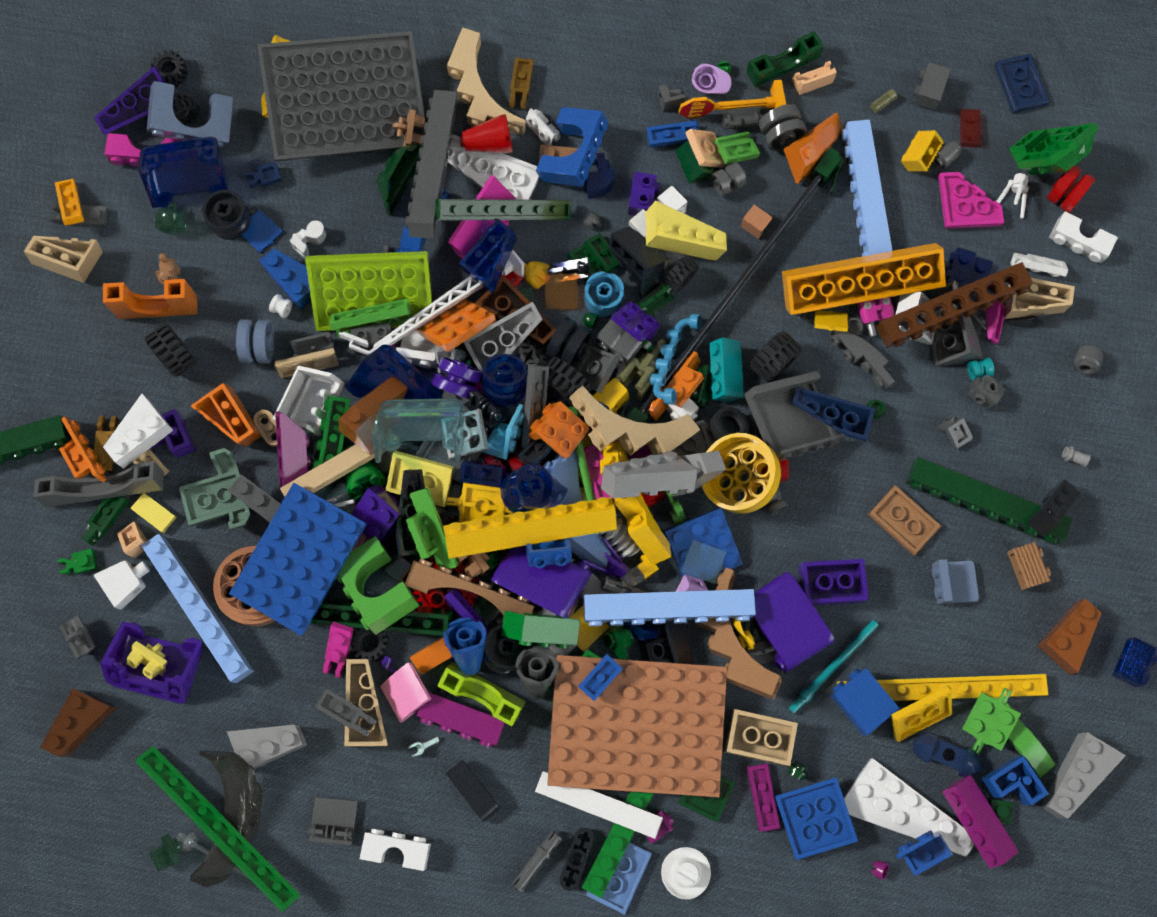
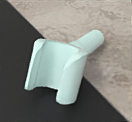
(421, 746)

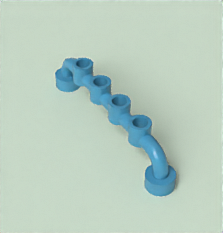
(668, 351)

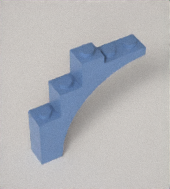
(567, 490)

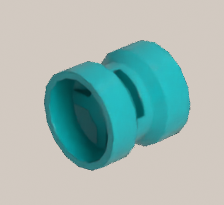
(980, 368)

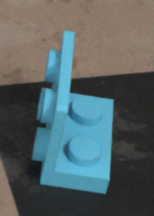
(504, 436)

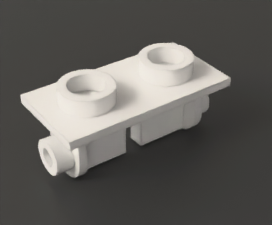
(538, 122)

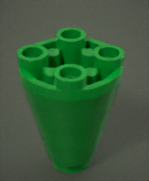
(362, 478)

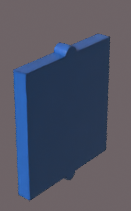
(261, 231)

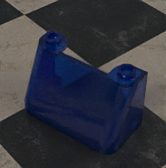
(181, 169)
(386, 363)

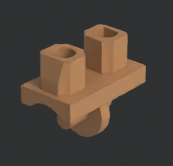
(413, 120)
(478, 564)

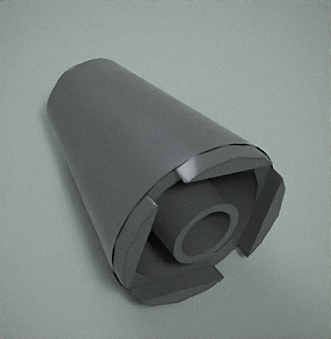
(537, 670)

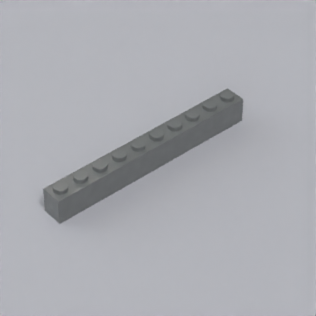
(432, 164)

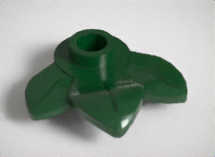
(618, 640)

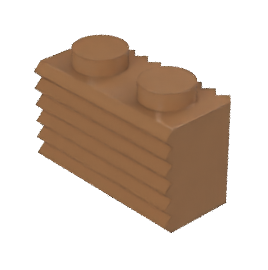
(1029, 565)

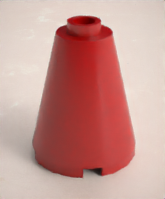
(488, 136)

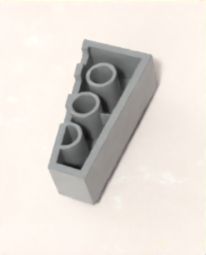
(649, 476)
(1080, 774)

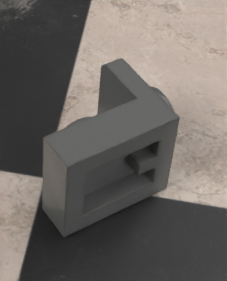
(956, 431)

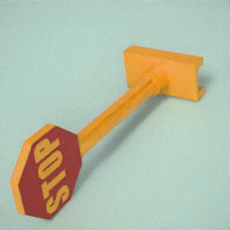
(701, 106)

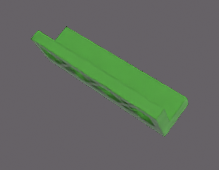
(372, 314)

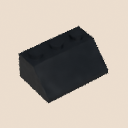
(669, 645)

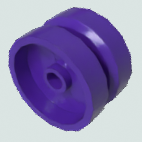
(458, 374)

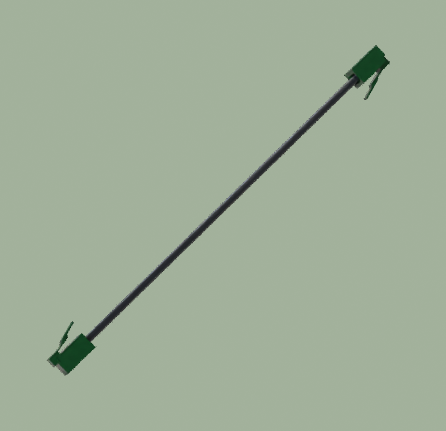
(823, 171)

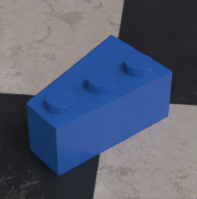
(289, 276)

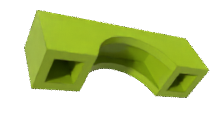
(499, 701)

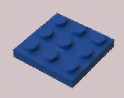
(706, 528)
(816, 818)

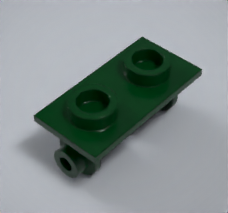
(656, 300)
(701, 394)

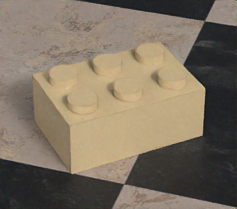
(760, 737)

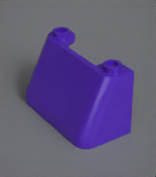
(550, 587)
(790, 622)
(180, 666)

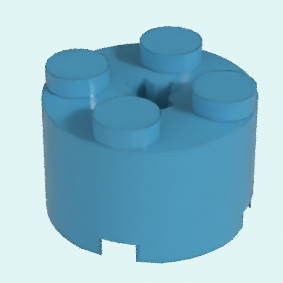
(604, 304)

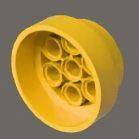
(737, 448)

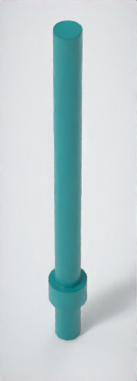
(806, 694)

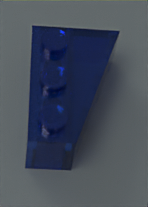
(490, 255)

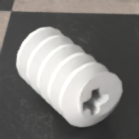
(622, 540)

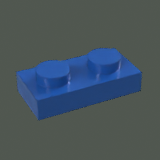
(600, 677)

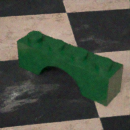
(770, 67)

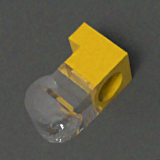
(640, 572)

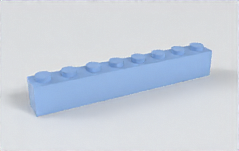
(866, 188)
(669, 606)
(197, 608)

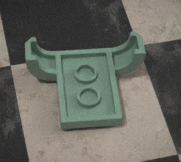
(210, 497)

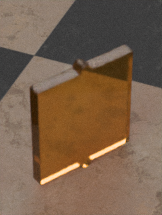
(561, 291)

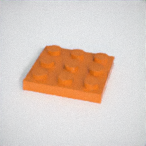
(456, 325)

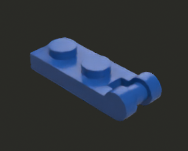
(669, 133)

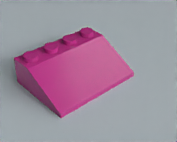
(471, 231)

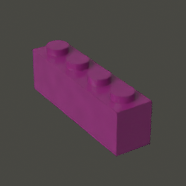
(461, 719)
(980, 821)

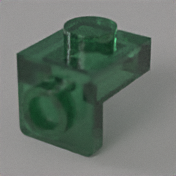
(165, 854)

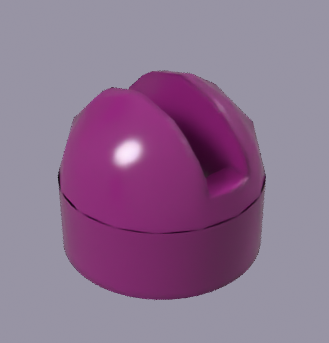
(880, 870)

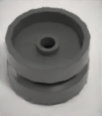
(782, 126)

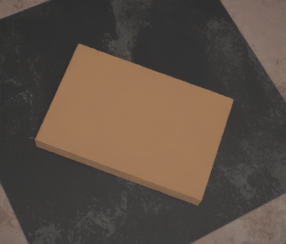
(904, 520)

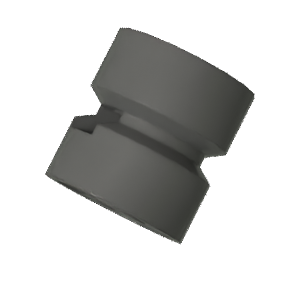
(727, 180)

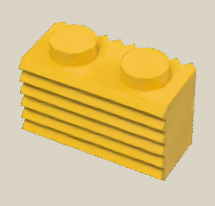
(922, 151)

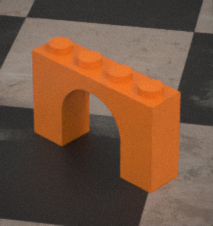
(125, 304)

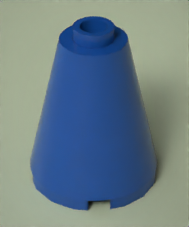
(466, 643)

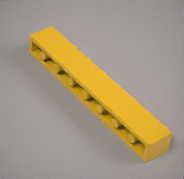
(530, 527)

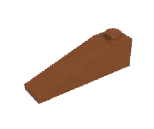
(361, 417)

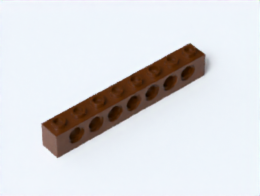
(1015, 275)

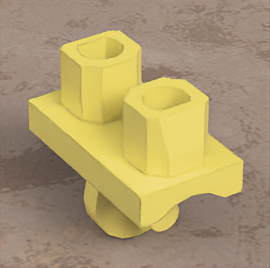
(150, 657)

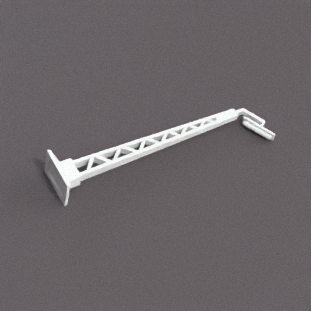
(513, 264)

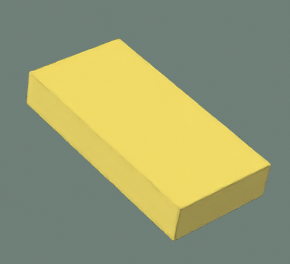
(153, 512)

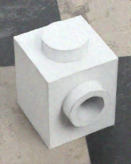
(688, 408)

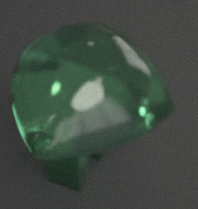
(170, 221)

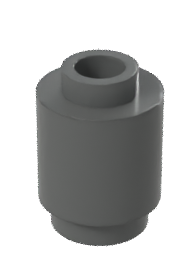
(947, 154)

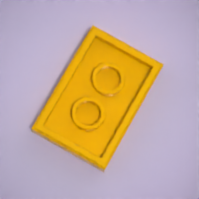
(922, 714)

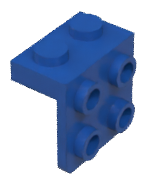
(926, 853)

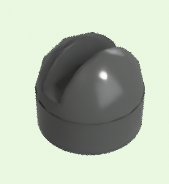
(590, 220)

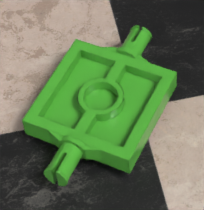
(991, 720)

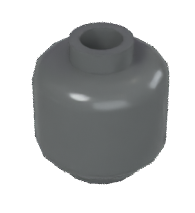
(1088, 359)

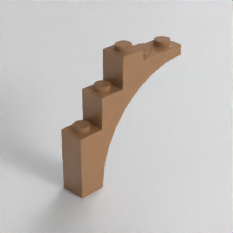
(742, 669)

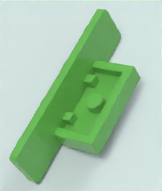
(428, 530)

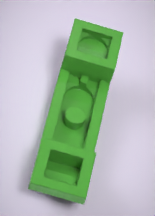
(1031, 749)

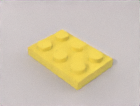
(435, 474)

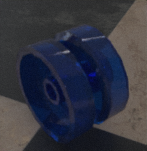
(504, 379)
(527, 488)

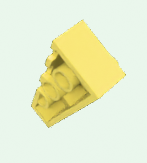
(682, 234)

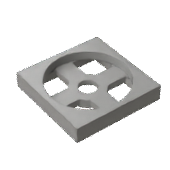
(478, 430)

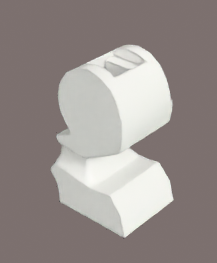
(314, 234)

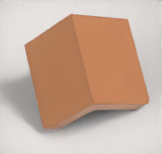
(755, 221)

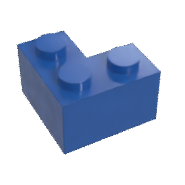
(1015, 776)

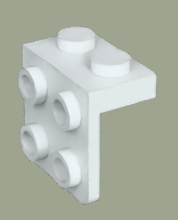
(418, 350)

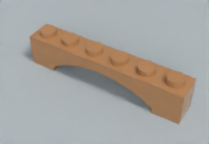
(424, 577)

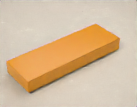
(69, 202)

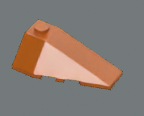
(810, 148)

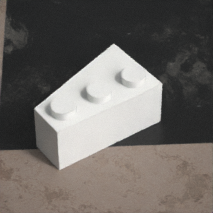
(137, 432)

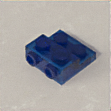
(966, 267)

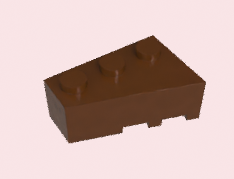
(75, 722)

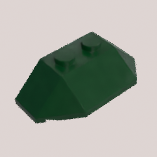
(397, 175)

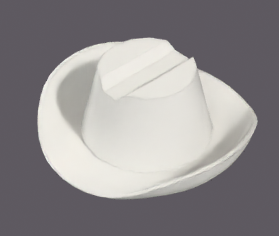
(686, 873)

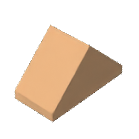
(131, 540)

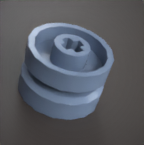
(255, 341)

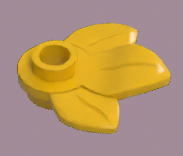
(745, 637)

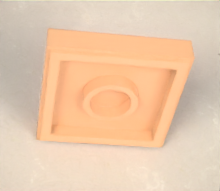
(704, 148)

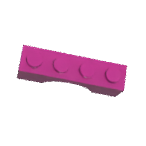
(121, 150)

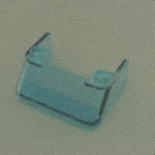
(419, 421)

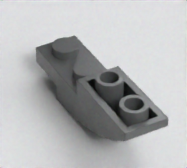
(871, 360)

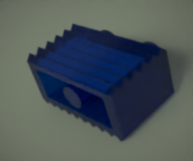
(482, 473)
(1135, 662)

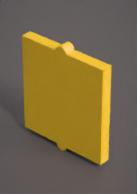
(831, 320)
(587, 634)

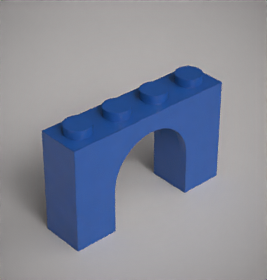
(575, 167)

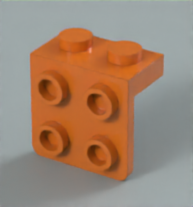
(559, 429)

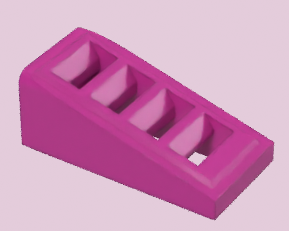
(995, 318)

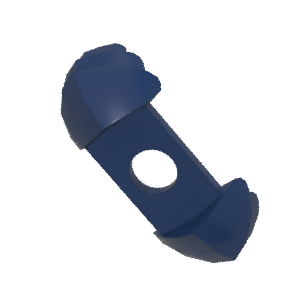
(929, 747)

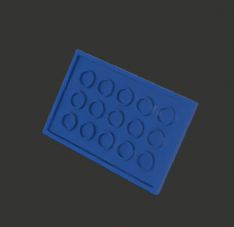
(298, 559)

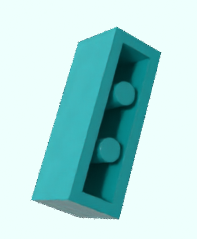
(726, 370)

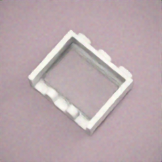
(306, 397)

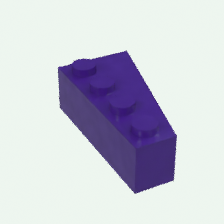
(130, 104)

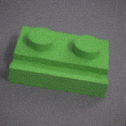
(737, 148)

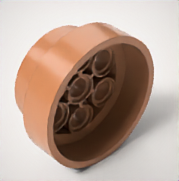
(223, 583)

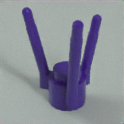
(614, 566)

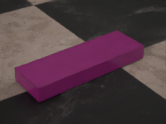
(763, 797)

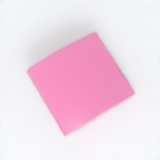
(405, 692)

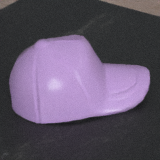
(711, 79)

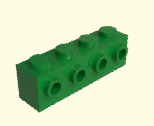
(332, 439)

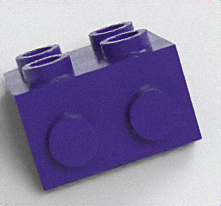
(636, 322)

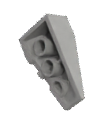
(503, 335)

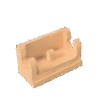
(814, 79)

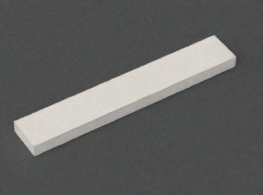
(603, 807)

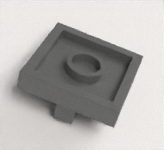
(597, 367)

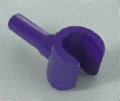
(387, 663)

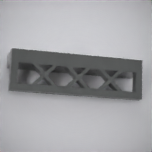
(535, 398)

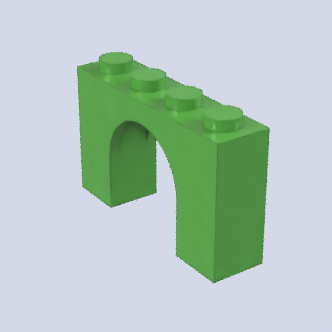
(377, 611)

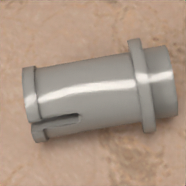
(1073, 455)

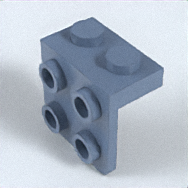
(954, 582)

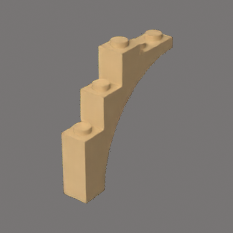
(470, 90)
(632, 435)

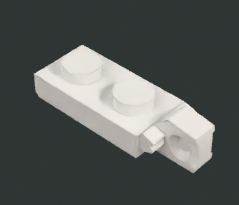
(1038, 263)

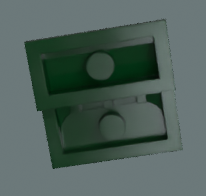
(598, 254)

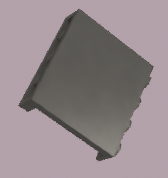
(784, 425)

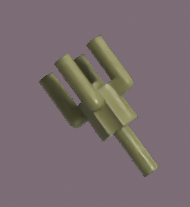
(642, 370)

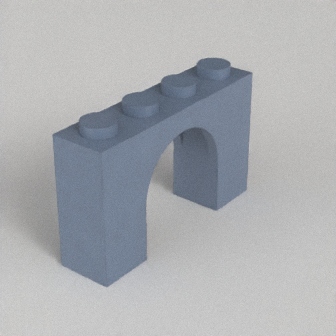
(164, 122)

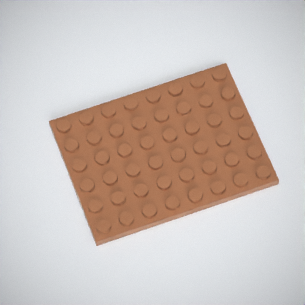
(644, 733)

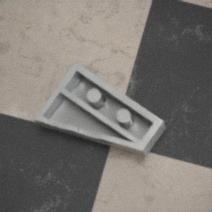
(708, 466)
(266, 744)

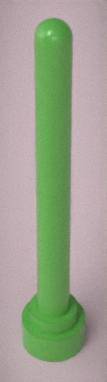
(583, 465)

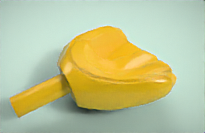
(535, 273)

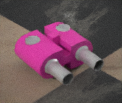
(875, 311)

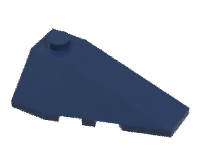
(842, 415)

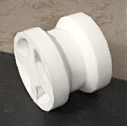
(281, 306)

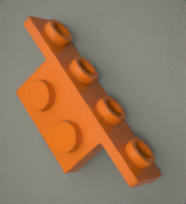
(685, 383)
(78, 455)

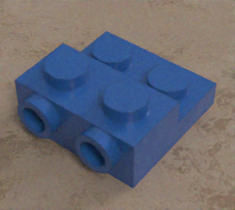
(549, 553)

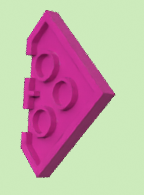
(967, 204)

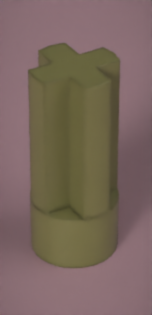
(883, 101)

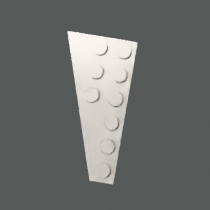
(514, 174)
(892, 804)

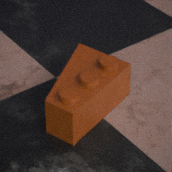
(1071, 636)

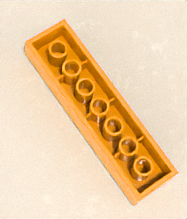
(864, 278)

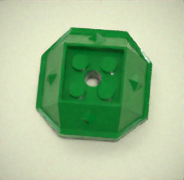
(1053, 148)

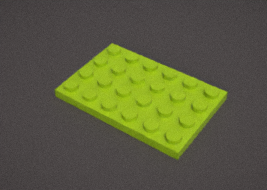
(366, 280)

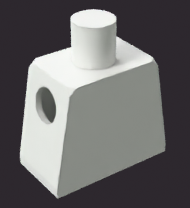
(122, 582)

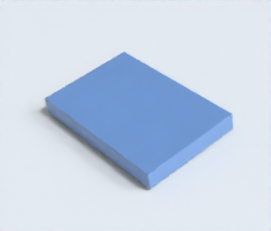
(625, 879)

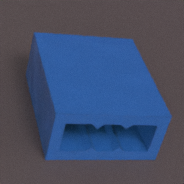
(863, 701)

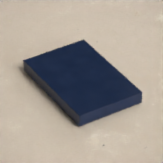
(1021, 83)

